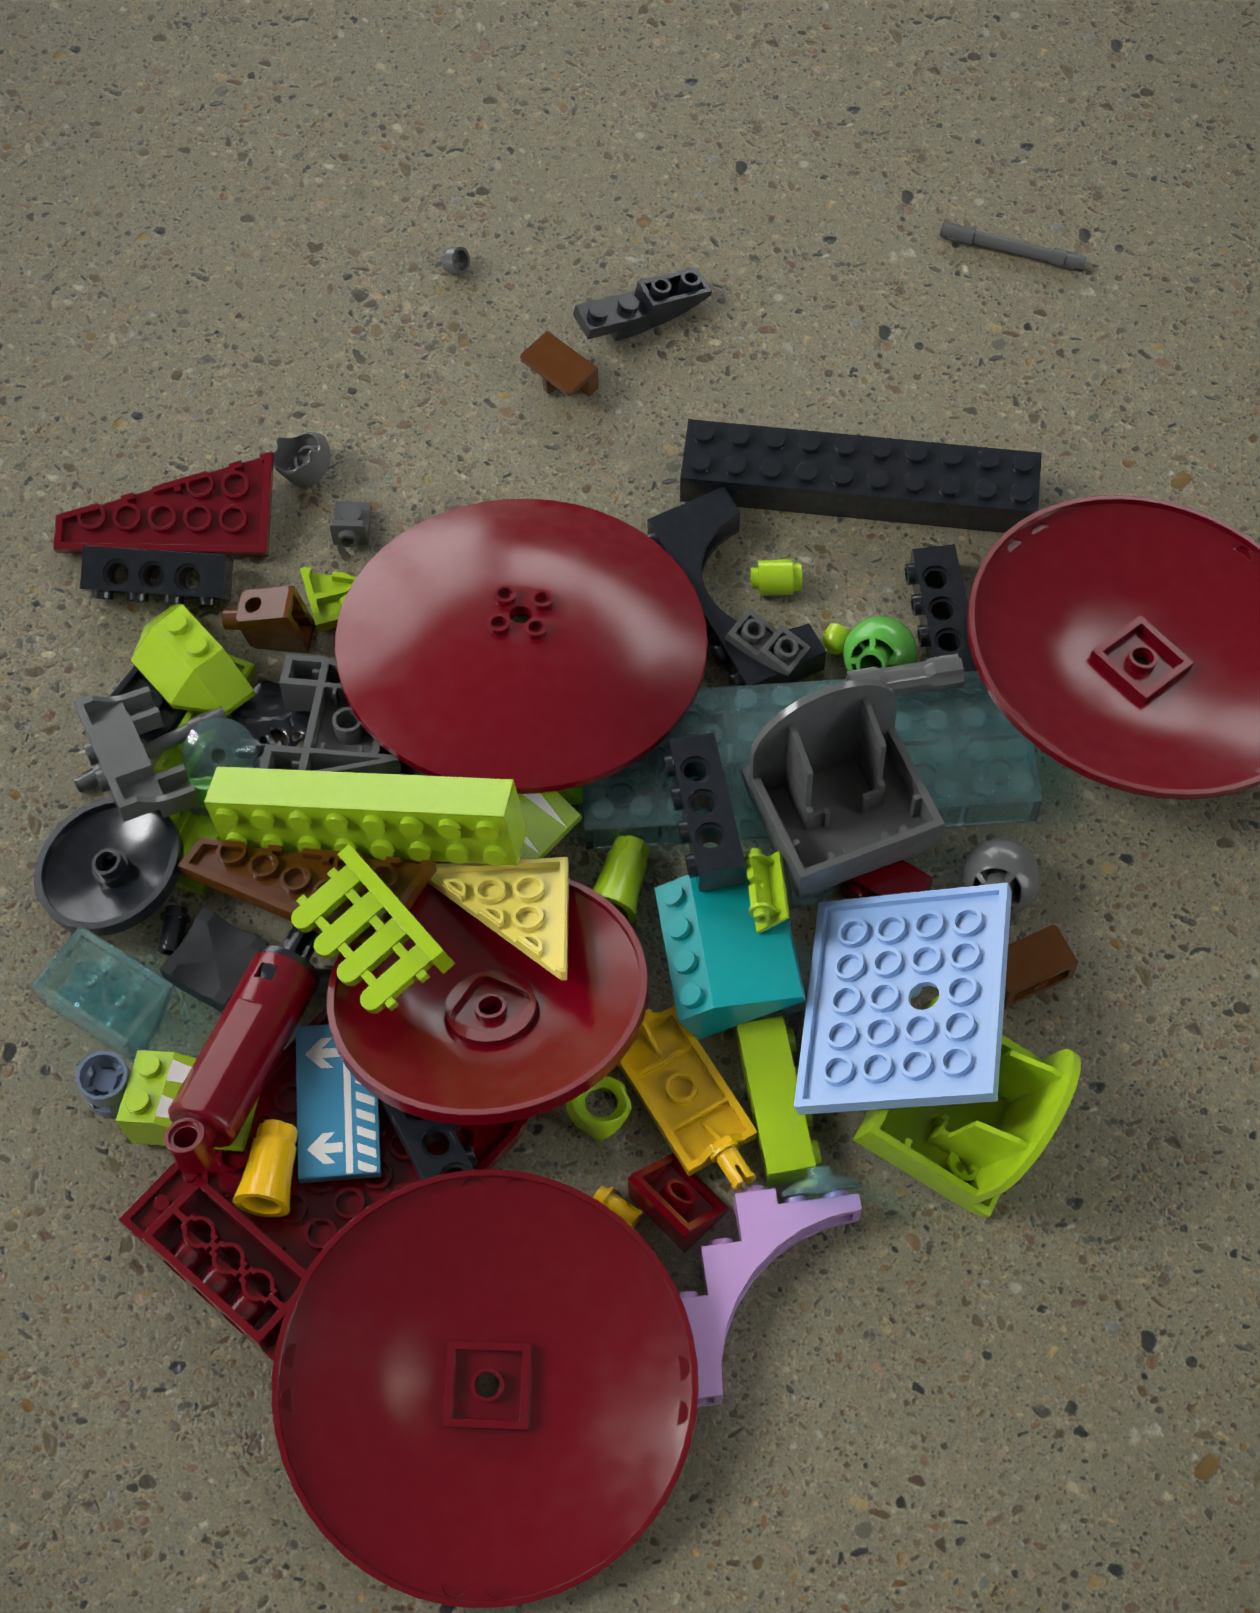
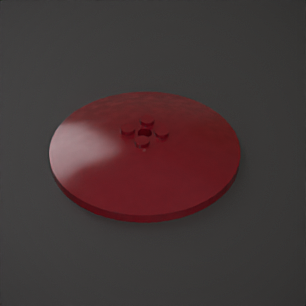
(538, 1052)

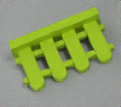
(376, 949)

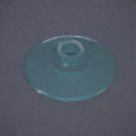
(218, 733)
(820, 1181)

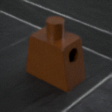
(272, 619)

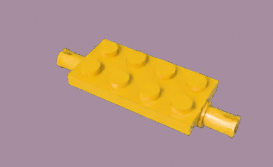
(688, 1098)

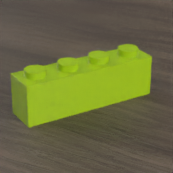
(771, 1090)

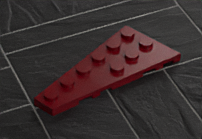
(195, 514)

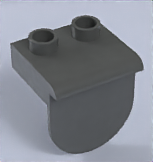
(839, 786)

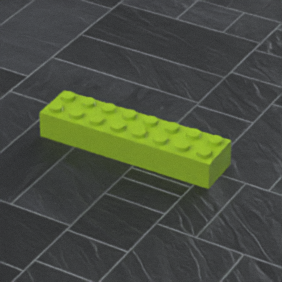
(373, 812)

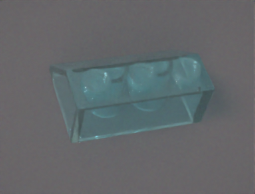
(104, 993)

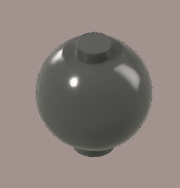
(1005, 863)

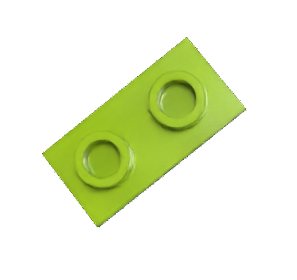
(767, 889)

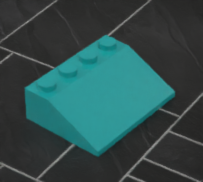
(718, 961)

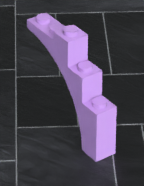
(731, 1267)

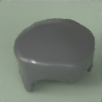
(302, 458)

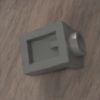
(351, 523)

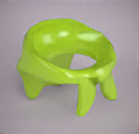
(601, 1127)

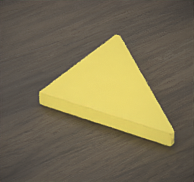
(517, 902)

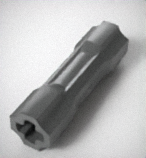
(931, 675)

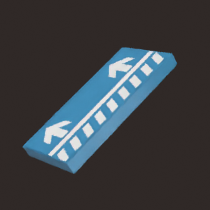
(334, 1114)

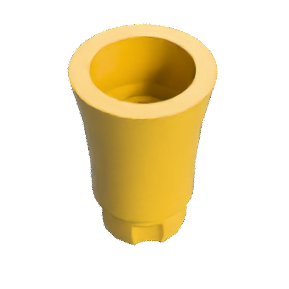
(268, 1171)

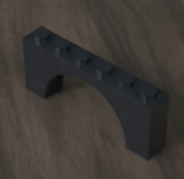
(690, 537)

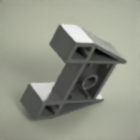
(334, 734)

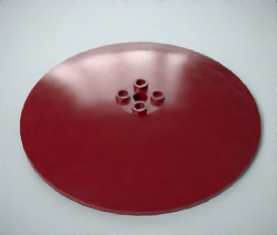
(1116, 580)
(543, 701)
(383, 1406)

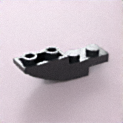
(650, 305)

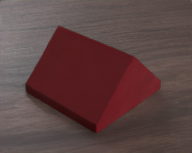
(675, 1201)

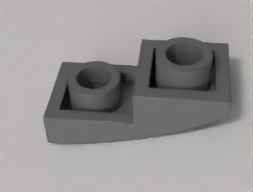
(766, 644)

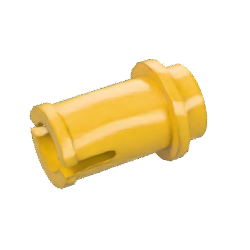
(619, 1205)

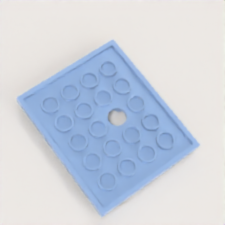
(868, 962)

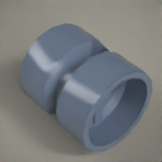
(103, 1081)

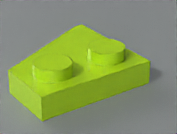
(326, 595)

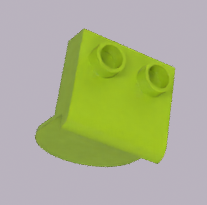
(994, 1136)

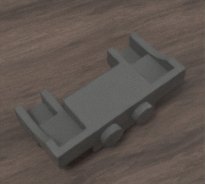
(124, 766)

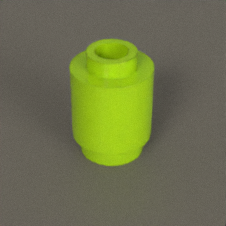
(776, 577)

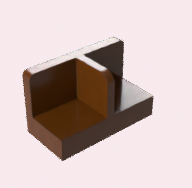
(560, 366)
(1037, 964)

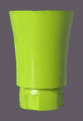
(623, 874)

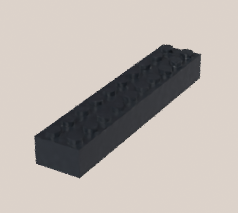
(861, 476)

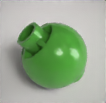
(879, 644)

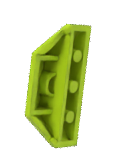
(189, 664)

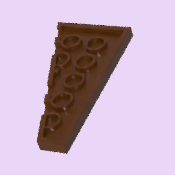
(279, 877)

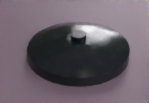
(107, 869)

